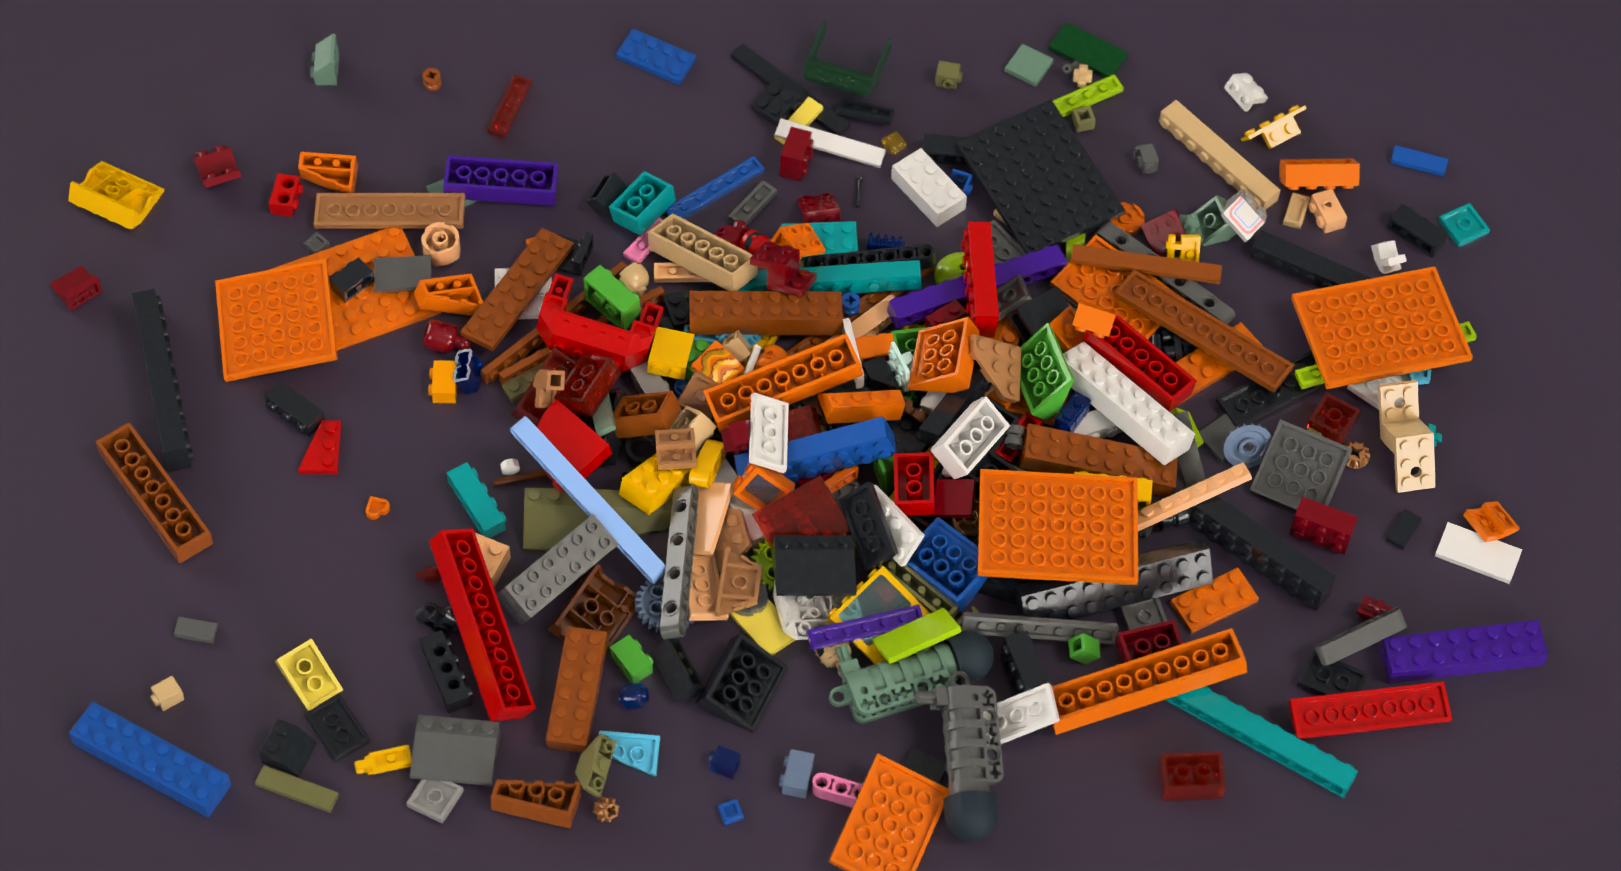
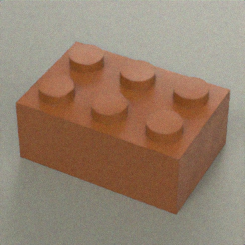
(645, 413)

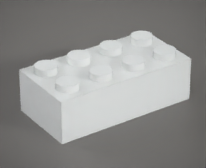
(928, 187)
(970, 437)

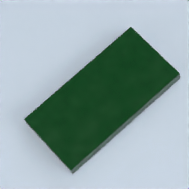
(1088, 49)

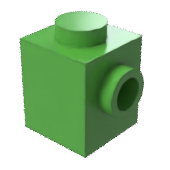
(1084, 648)

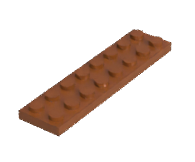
(517, 289)

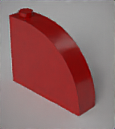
(573, 440)

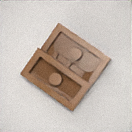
(675, 449)

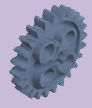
(645, 609)

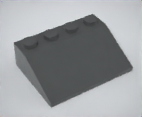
(455, 750)

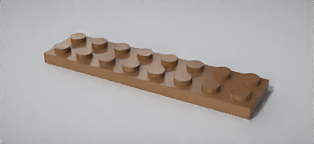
(388, 210)

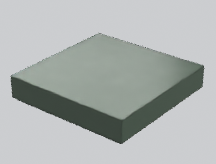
(1029, 65)

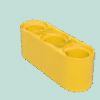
(708, 464)

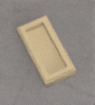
(1296, 211)

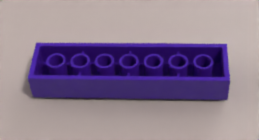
(1463, 651)

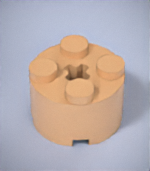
(441, 243)

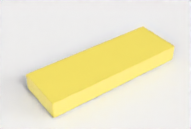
(805, 114)

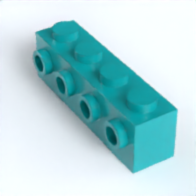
(476, 500)

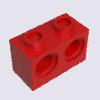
(285, 195)

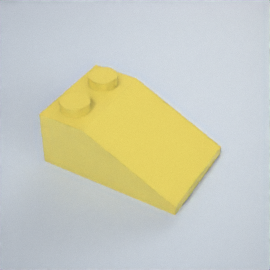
(309, 674)

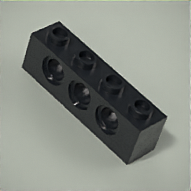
(453, 698)

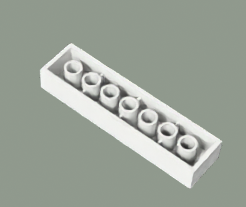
(1127, 405)

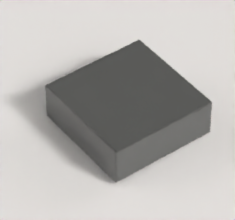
(316, 243)

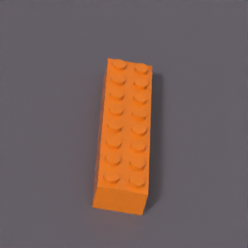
(785, 380)

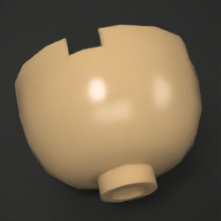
(635, 278)

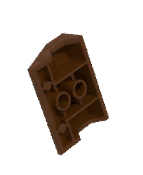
(597, 606)

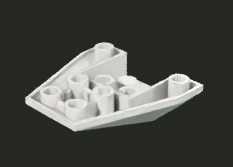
(804, 612)

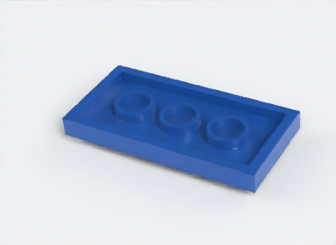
(656, 56)

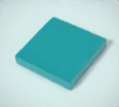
(1463, 224)

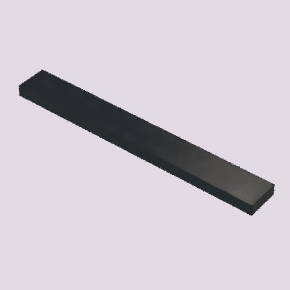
(767, 73)

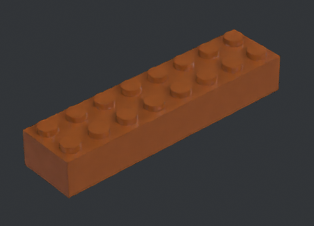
(765, 313)
(1070, 452)
(154, 493)

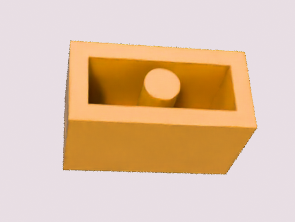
(443, 386)

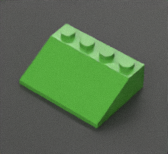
(1044, 374)

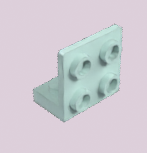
(901, 365)

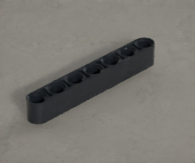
(923, 252)

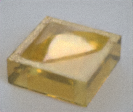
(893, 143)

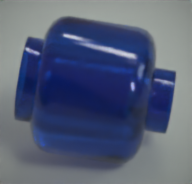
(633, 695)

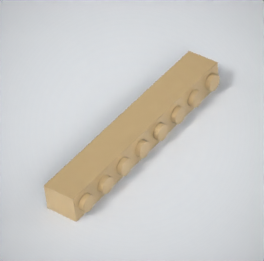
(1218, 154)

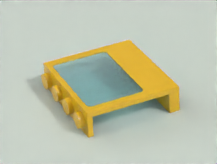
(876, 596)

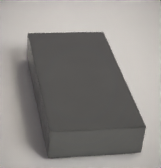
(196, 630)

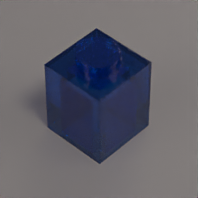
(724, 761)

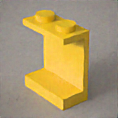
(670, 353)

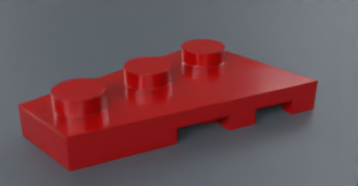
(324, 450)

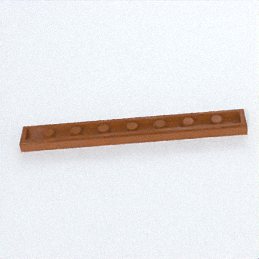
(1146, 264)

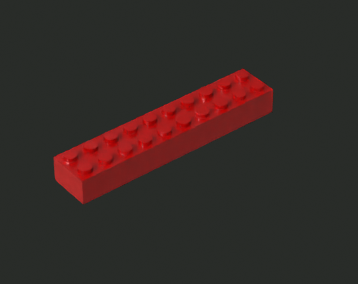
(482, 625)

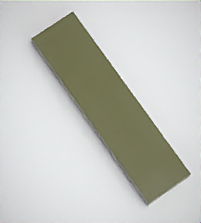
(297, 789)

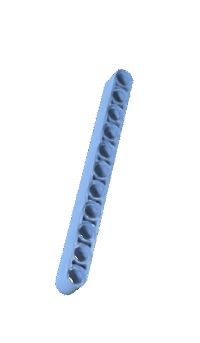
(588, 499)

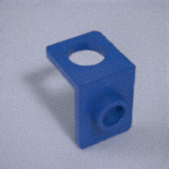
(968, 187)

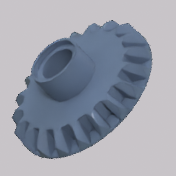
(1252, 453)

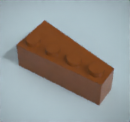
(538, 801)

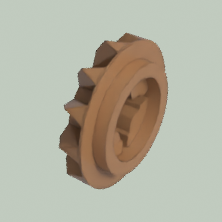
(1363, 456)

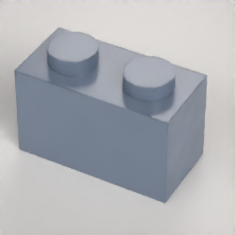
(798, 773)

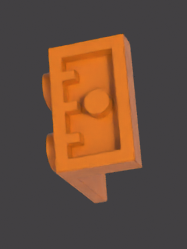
(800, 237)

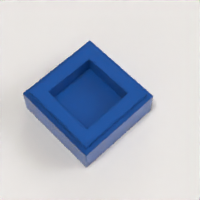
(730, 812)

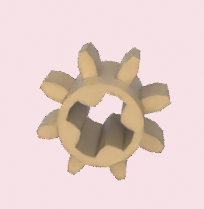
(1082, 75)

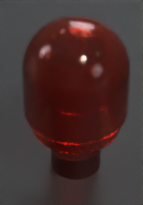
(430, 574)

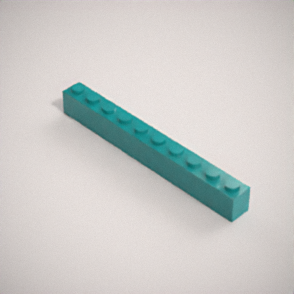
(855, 278)
(1267, 739)

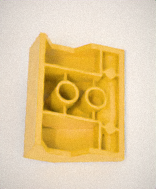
(115, 195)

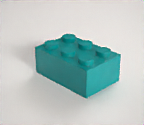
(642, 203)

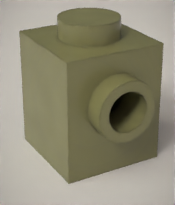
(948, 75)

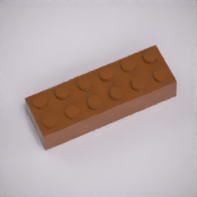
(577, 689)

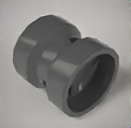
(1014, 437)

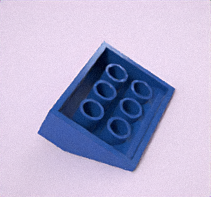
(948, 563)

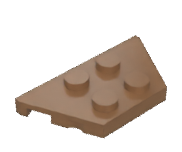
(733, 535)
(738, 583)

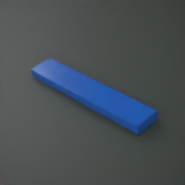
(716, 188)

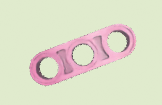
(833, 784)

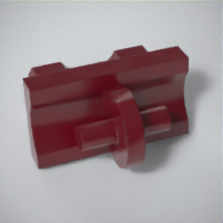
(1371, 608)

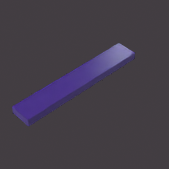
(861, 627)

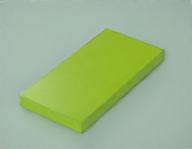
(916, 635)

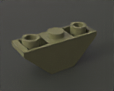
(594, 764)

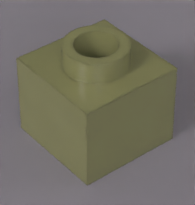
(1083, 119)

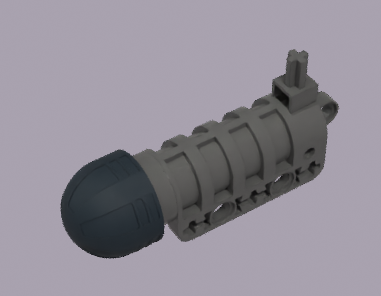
(970, 807)

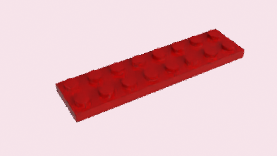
(1370, 710)

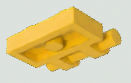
(1188, 247)

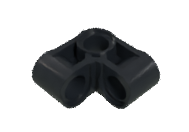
(438, 618)

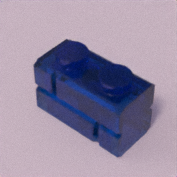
(1072, 413)

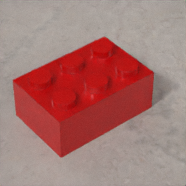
(914, 483)

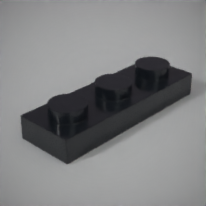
(865, 111)

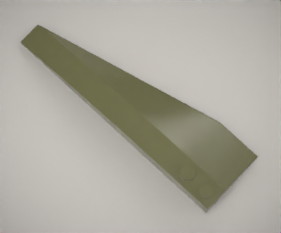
(554, 515)

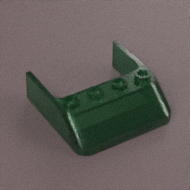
(840, 76)

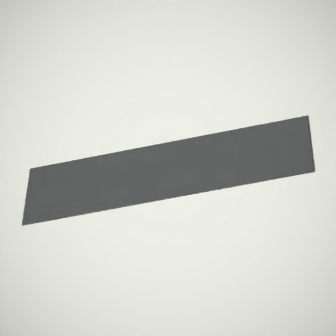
(1190, 460)

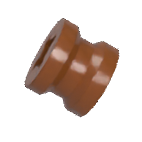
(429, 83)

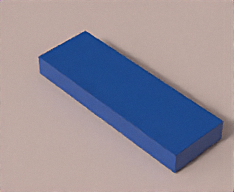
(1419, 160)

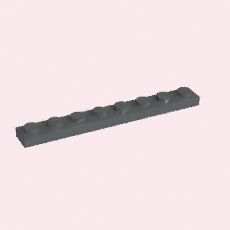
(1038, 627)

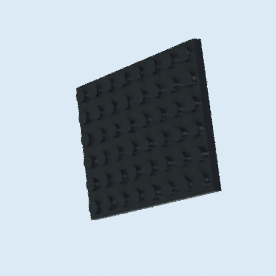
(1040, 178)

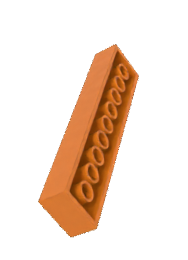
(1148, 680)

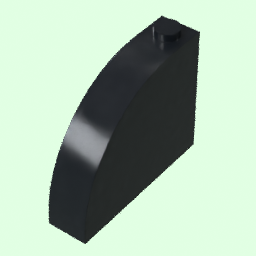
(1037, 312)

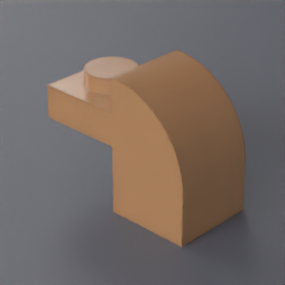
(547, 384)

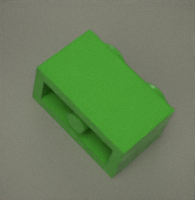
(631, 659)

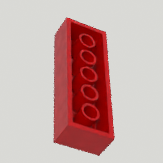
(980, 277)
(1143, 364)

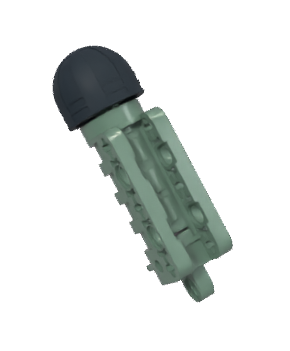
(900, 680)

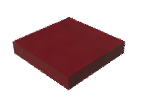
(954, 498)

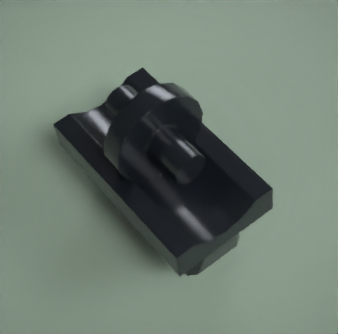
(1177, 347)

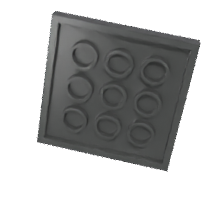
(1300, 466)

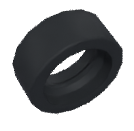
(634, 460)

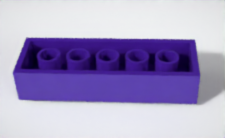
(502, 180)

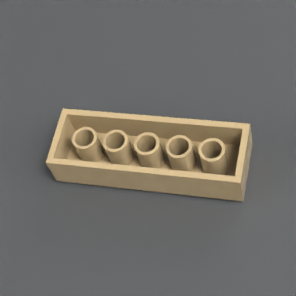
(702, 253)

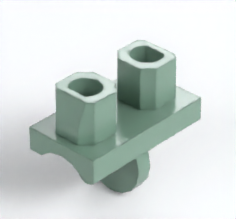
(1191, 224)

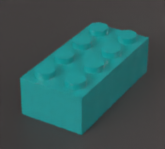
(835, 237)

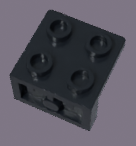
(579, 255)

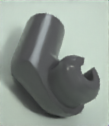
(1069, 68)

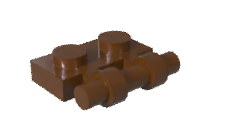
(917, 415)

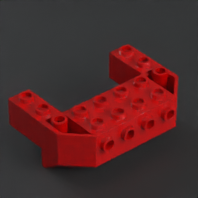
(581, 335)

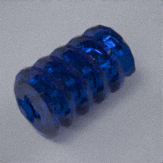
(881, 243)

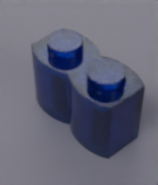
(467, 371)

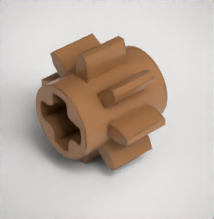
(606, 809)

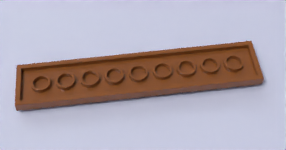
(1204, 331)

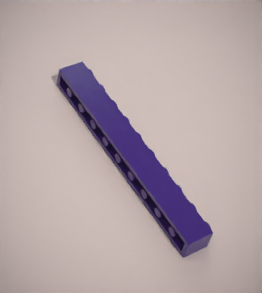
(920, 304)

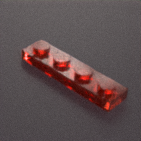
(509, 106)

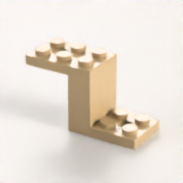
(1406, 436)

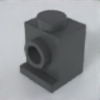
(1146, 158)

